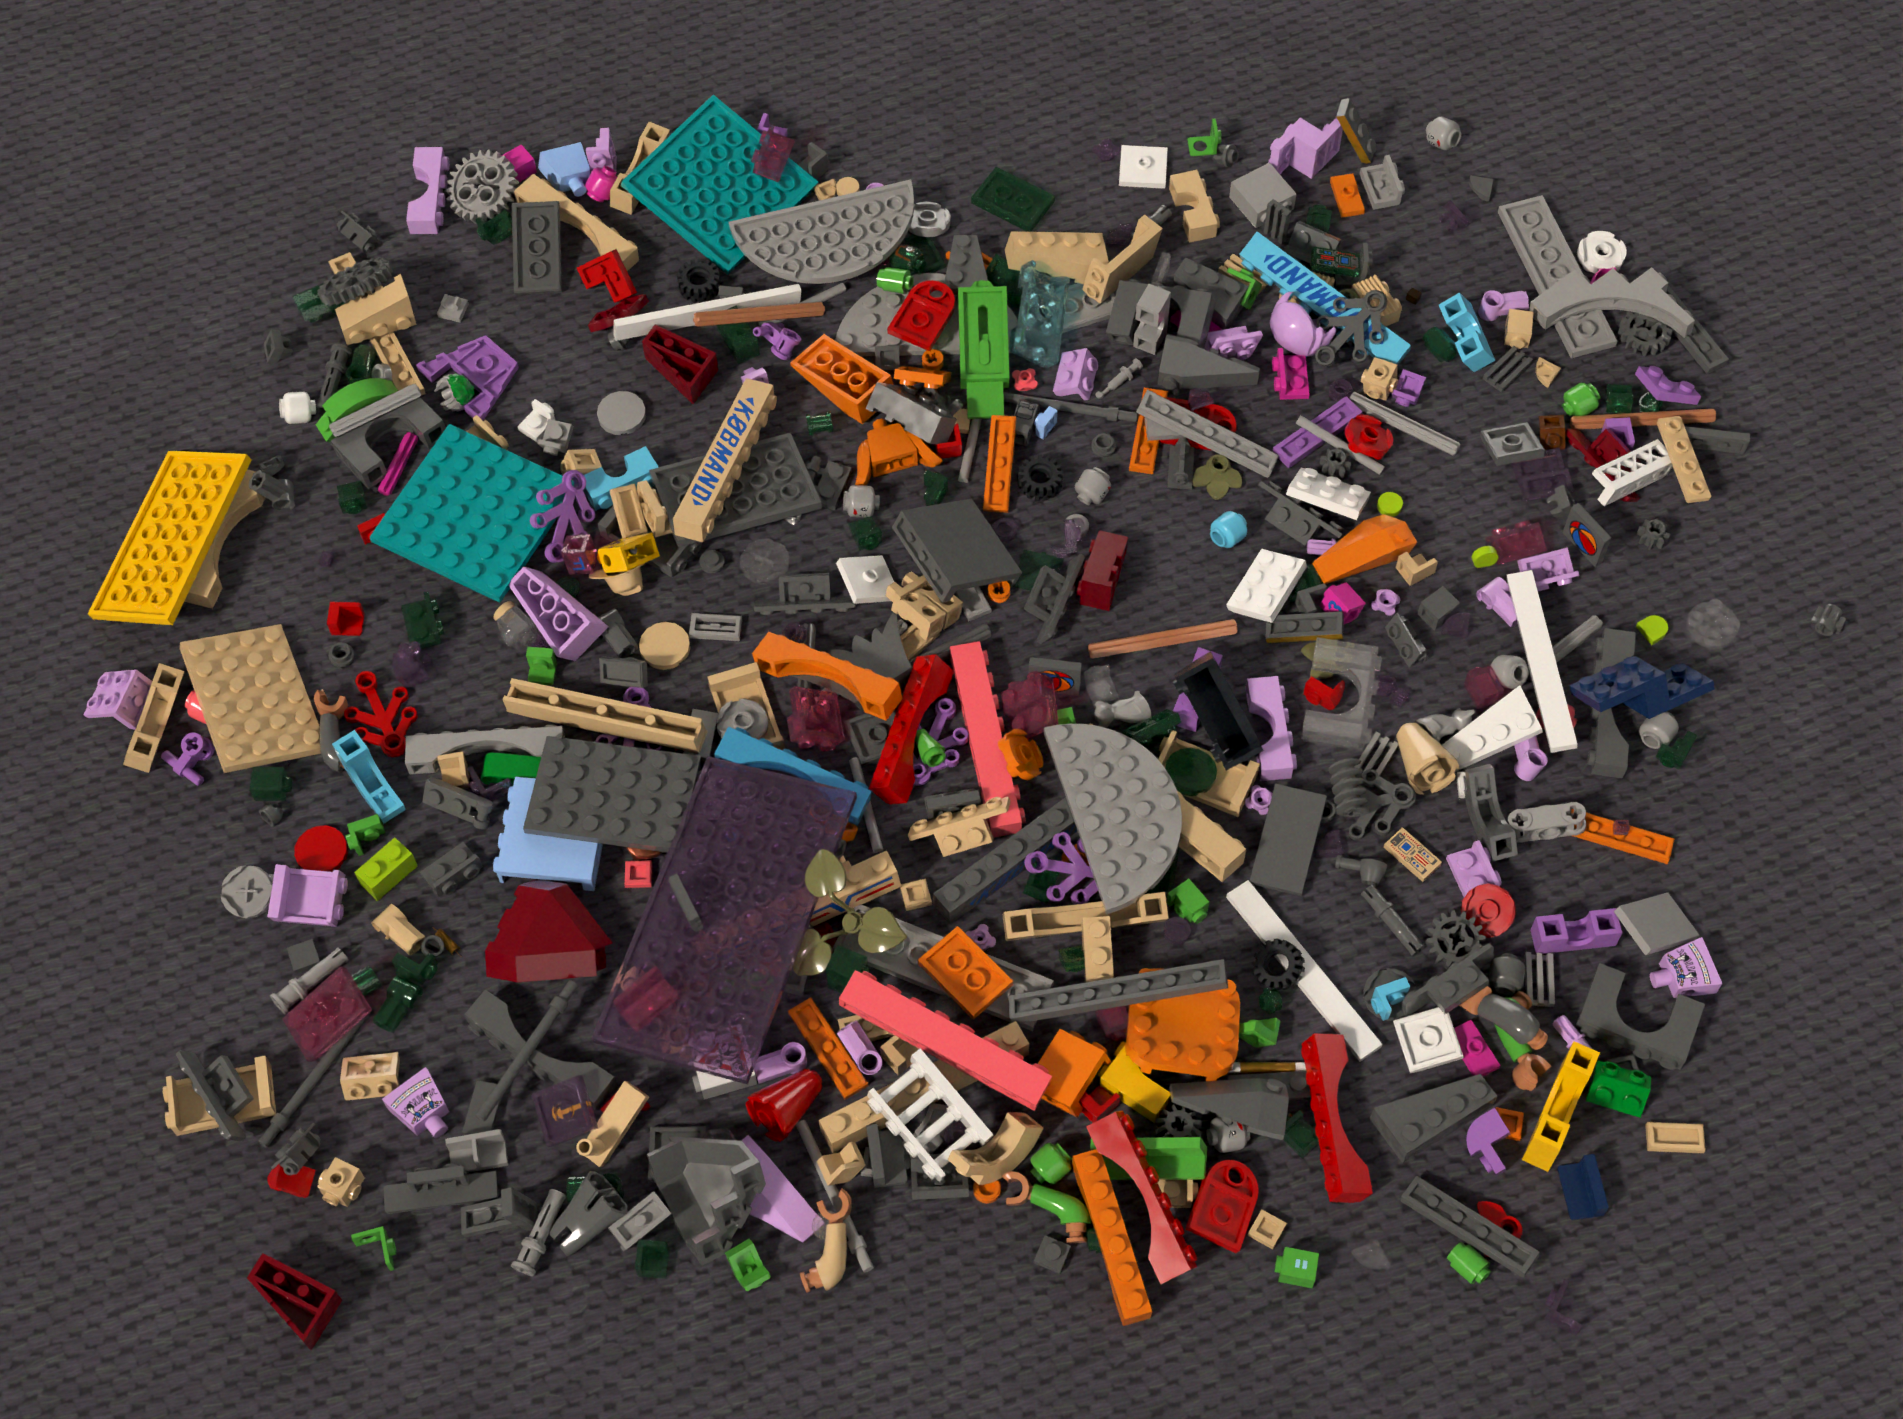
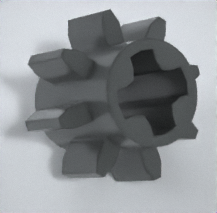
(1335, 463)
(1653, 533)
(1828, 620)

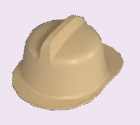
(623, 582)

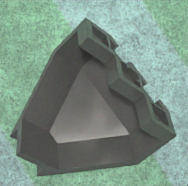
(707, 1190)

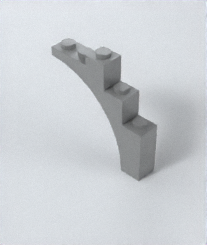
(1612, 291)

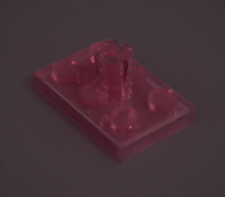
(327, 1014)

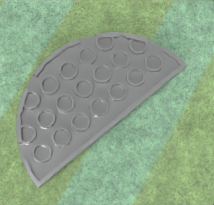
(830, 236)
(871, 315)
(1120, 807)

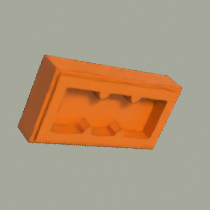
(1347, 195)

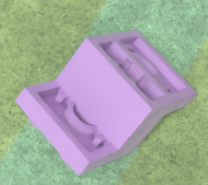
(1306, 147)

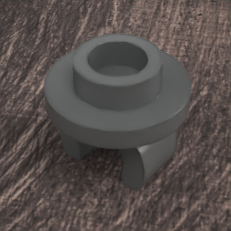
(1229, 156)

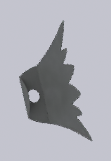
(882, 656)

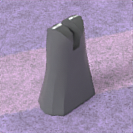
(588, 1214)

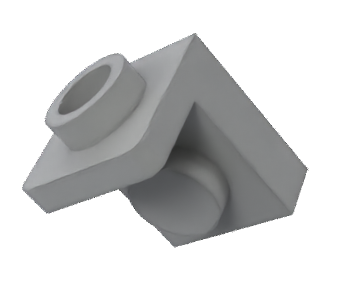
(556, 437)

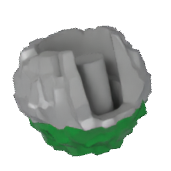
(456, 391)

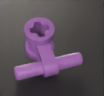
(781, 338)
(190, 756)

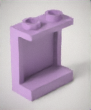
(307, 896)

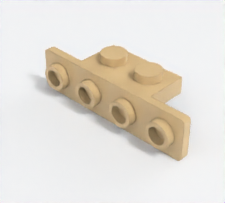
(1683, 459)
(963, 828)

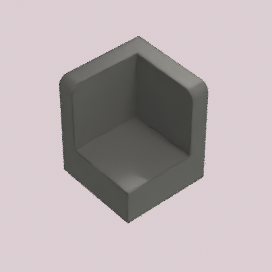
(817, 161)
(1310, 599)
(1436, 607)

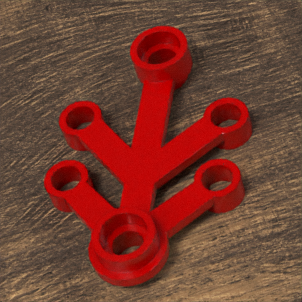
(382, 718)

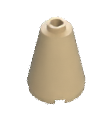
(1425, 759)

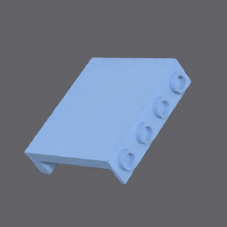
(539, 855)

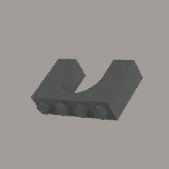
(1195, 309)
(356, 445)
(1601, 1020)

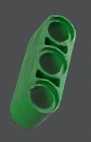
(503, 766)

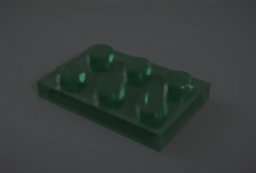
(1012, 199)

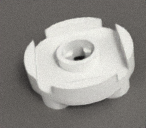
(1605, 241)

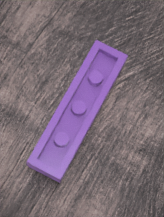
(1303, 442)

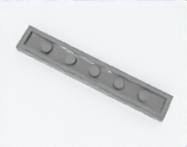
(1207, 433)

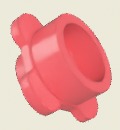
(1024, 385)

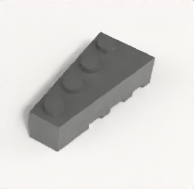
(1427, 1117)

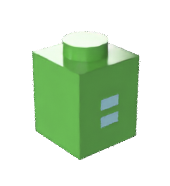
(1297, 1267)

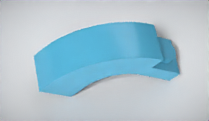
(367, 777)

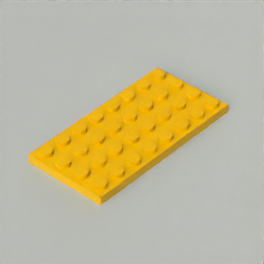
(170, 537)

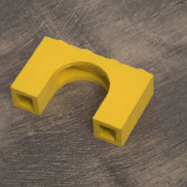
(1133, 1086)
(1559, 1106)

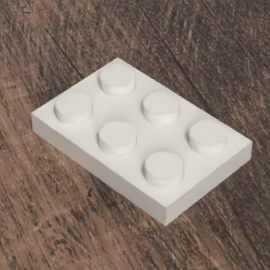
(1328, 493)
(1266, 585)

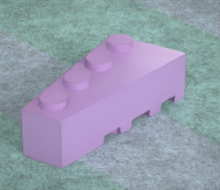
(558, 616)

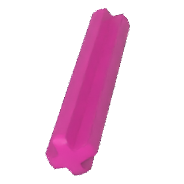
(398, 463)

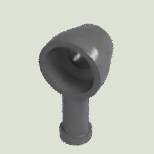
(1370, 869)

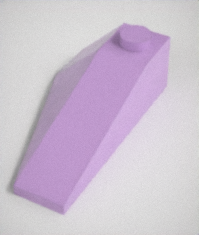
(779, 1200)

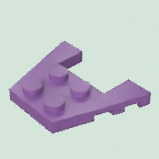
(483, 365)

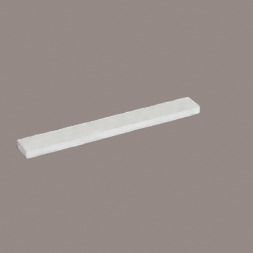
(683, 316)
(1541, 662)
(1314, 982)

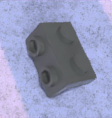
(923, 1187)

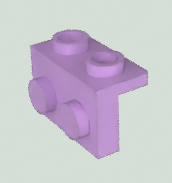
(1076, 374)
(1549, 568)

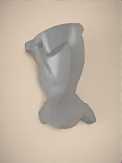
(1126, 710)
(1442, 725)

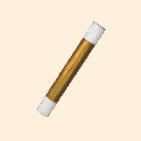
(1267, 1067)

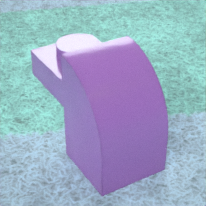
(1484, 1133)

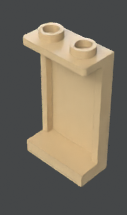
(1104, 279)
(745, 684)
(1230, 786)
(188, 1110)

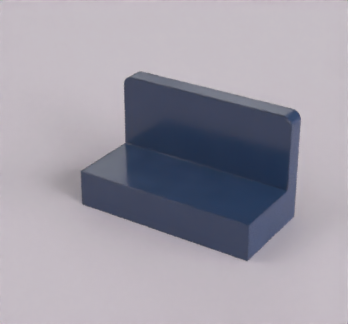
(1583, 1188)

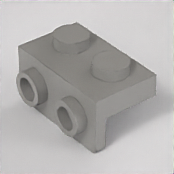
(1382, 184)

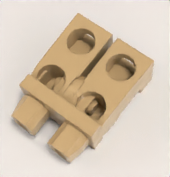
(922, 605)

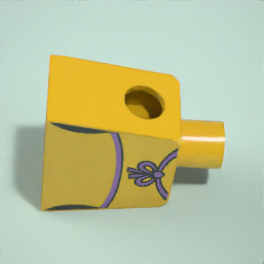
(616, 555)

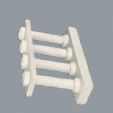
(938, 1089)

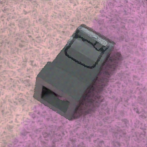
(1026, 414)

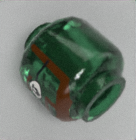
(908, 258)

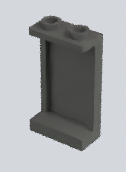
(671, 558)

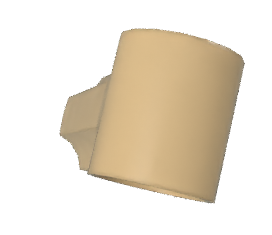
(398, 929)

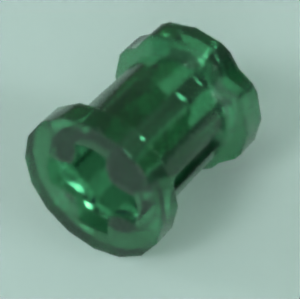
(819, 423)

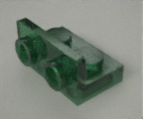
(422, 622)
(1154, 728)

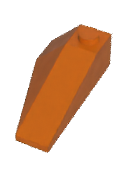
(1365, 547)

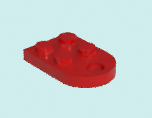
(923, 316)
(1211, 412)
(1224, 1207)

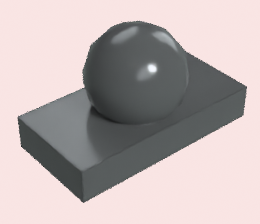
(623, 672)

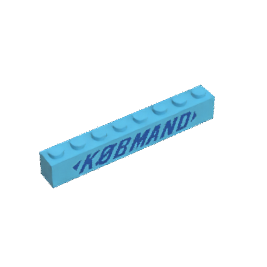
(1315, 295)

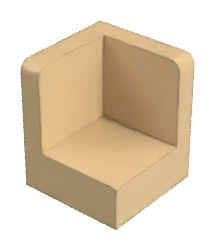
(1415, 568)
(454, 769)
(897, 1054)
(841, 1166)

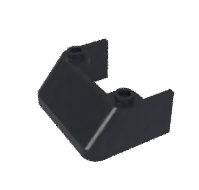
(1218, 711)

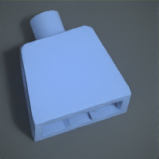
(566, 168)

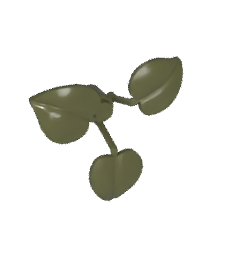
(876, 928)

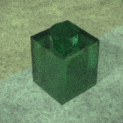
(270, 784)

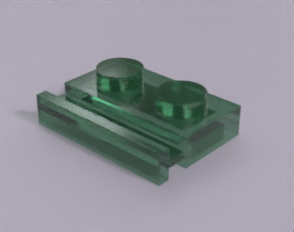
(1000, 275)

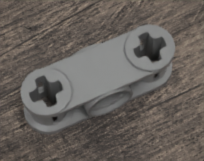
(1548, 821)

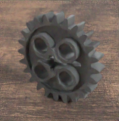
(355, 281)

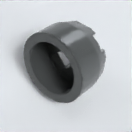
(272, 812)
(434, 942)

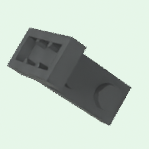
(509, 1211)

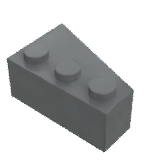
(1225, 290)

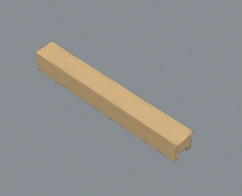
(605, 716)

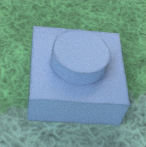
(1045, 422)

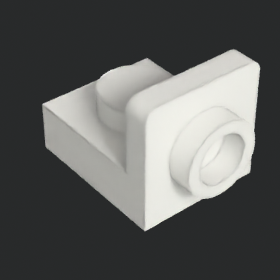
(535, 423)

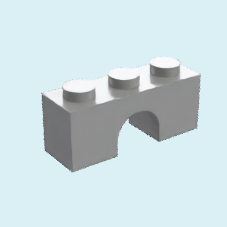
(1153, 316)

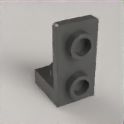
(1366, 260)

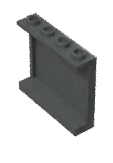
(955, 547)

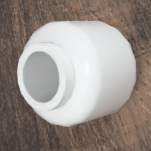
(297, 407)

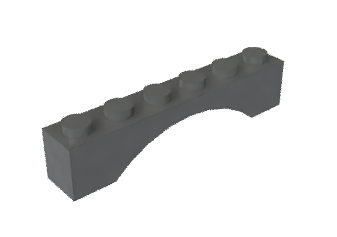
(1609, 747)
(493, 1019)

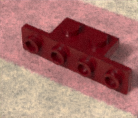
(1602, 451)

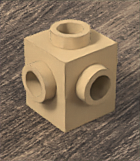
(1380, 379)
(340, 1183)

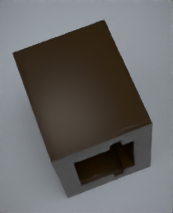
(1413, 296)

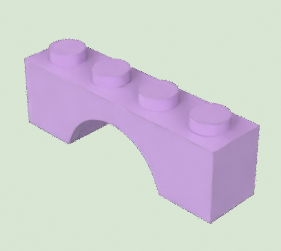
(425, 213)
(1265, 699)

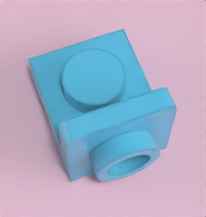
(1391, 992)

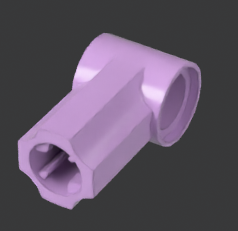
(1497, 304)
(1498, 597)
(1530, 759)
(858, 1046)
(777, 1064)

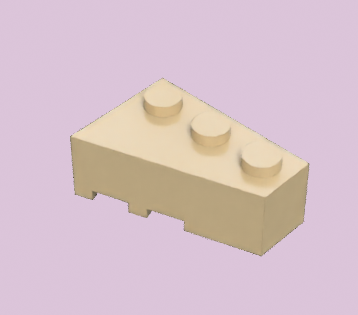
(377, 313)

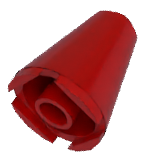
(784, 1103)

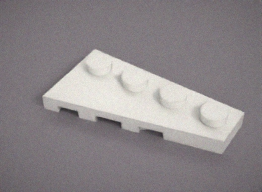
(1495, 730)

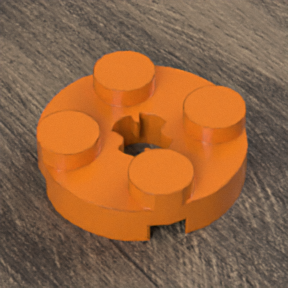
(1021, 756)

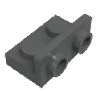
(1305, 238)
(950, 802)
(451, 870)

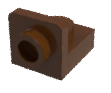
(1552, 431)

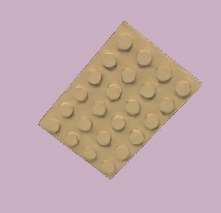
(252, 697)

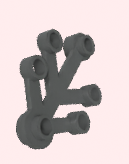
(1354, 325)
(1375, 802)

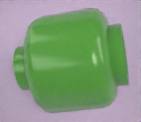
(1581, 400)
(1050, 1163)

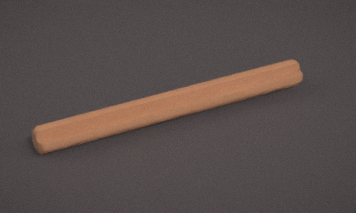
(757, 314)
(1644, 418)
(1162, 638)

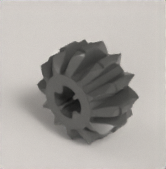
(1186, 1120)

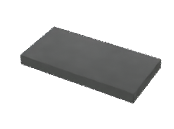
(536, 247)
(1288, 839)

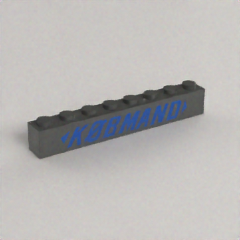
(1003, 863)

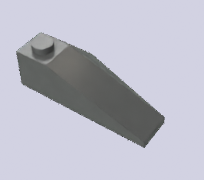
(1191, 367)
(1252, 1102)

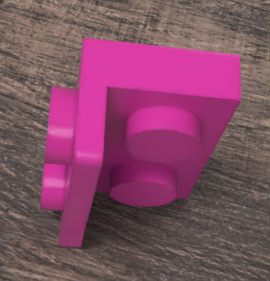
(1291, 376)

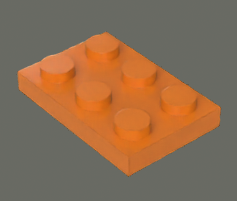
(914, 375)
(965, 972)

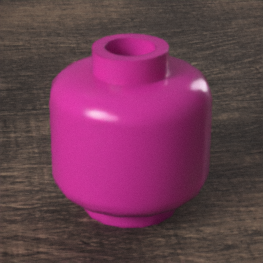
(600, 183)

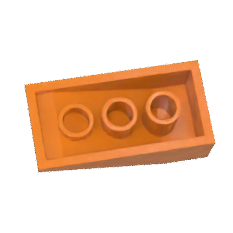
(841, 376)

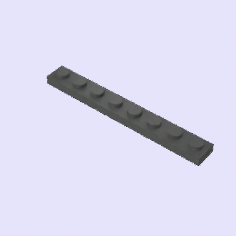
(1118, 991)

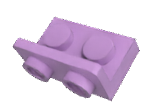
(603, 153)
(1473, 868)

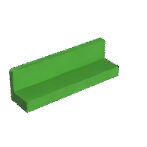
(1171, 1157)

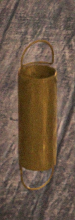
(449, 944)

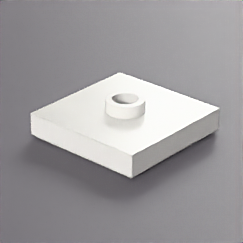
(1143, 166)
(865, 578)
(1428, 1040)

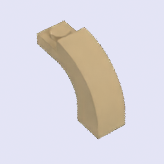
(1001, 1153)

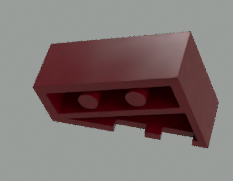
(680, 361)
(1102, 570)
(295, 1297)

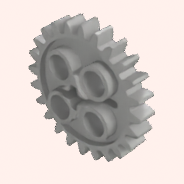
(482, 186)

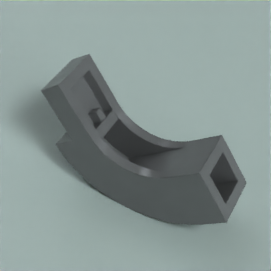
(1486, 813)

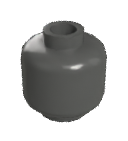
(1506, 974)

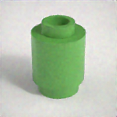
(895, 280)
(1469, 1263)

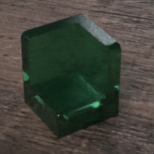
(652, 1259)

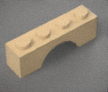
(649, 140)
(153, 718)

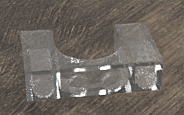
(1359, 665)

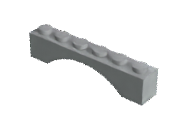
(424, 748)

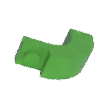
(352, 399)

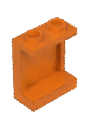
(1072, 1069)

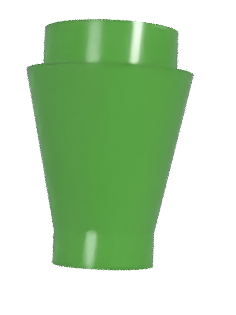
(930, 750)

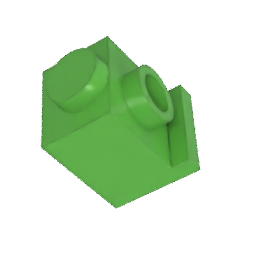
(1188, 902)

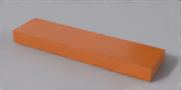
(1144, 451)
(999, 463)
(1636, 842)
(828, 1048)

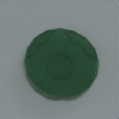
(1191, 771)

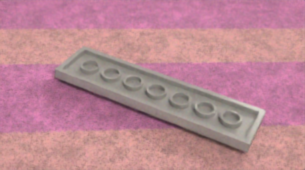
(1548, 261)
(903, 963)

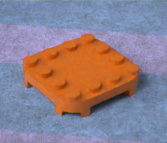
(1186, 1033)

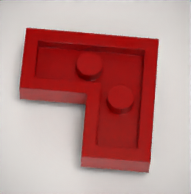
(611, 270)

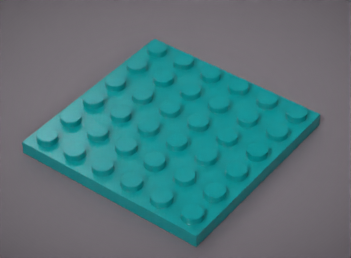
(707, 179)
(470, 513)

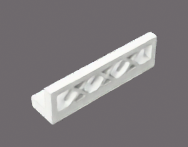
(1640, 474)

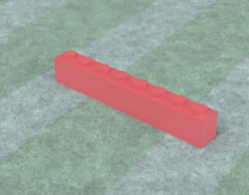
(984, 733)
(945, 1040)

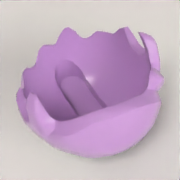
(1296, 329)

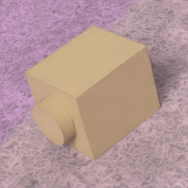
(1518, 328)

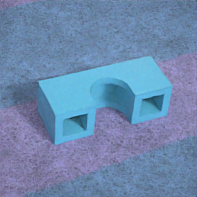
(1471, 339)
(599, 483)

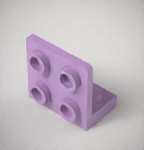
(1233, 342)
(120, 696)

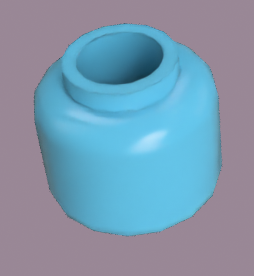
(1228, 529)

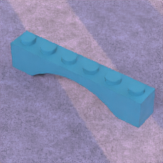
(743, 749)

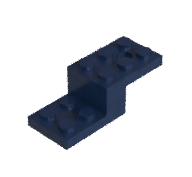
(1641, 687)

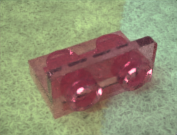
(773, 154)
(1517, 543)

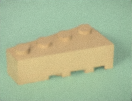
(1056, 252)

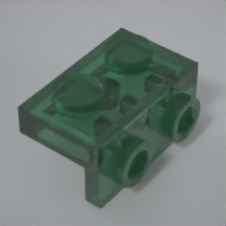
(311, 306)

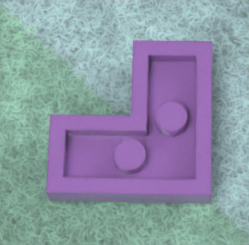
(1664, 389)

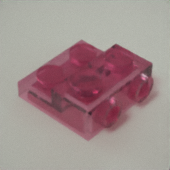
(1031, 704)
(815, 718)

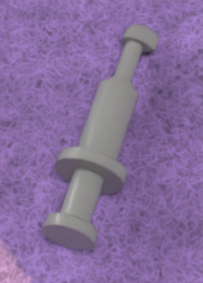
(1126, 373)

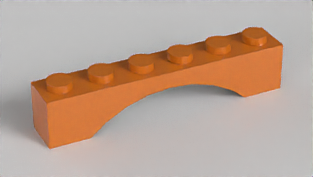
(784, 657)
(1112, 1236)

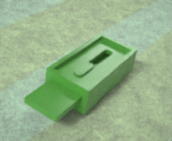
(983, 347)

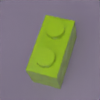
(386, 869)

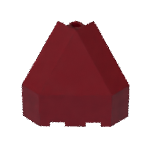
(546, 937)

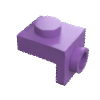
(1408, 388)

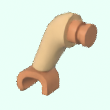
(832, 1263)

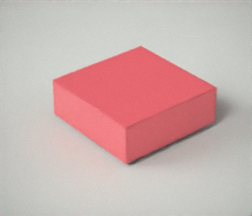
(638, 874)

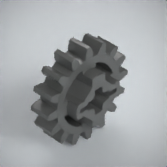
(1644, 333)
(1444, 937)

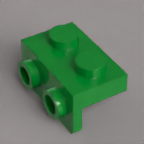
(1619, 1088)

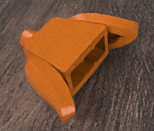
(891, 450)

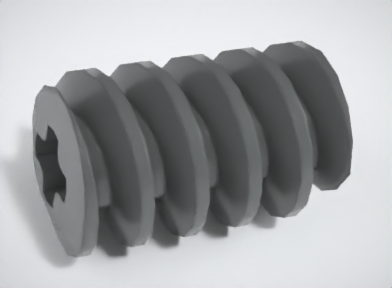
(1346, 788)

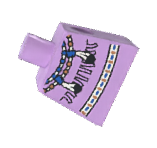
(1688, 971)
(419, 1104)

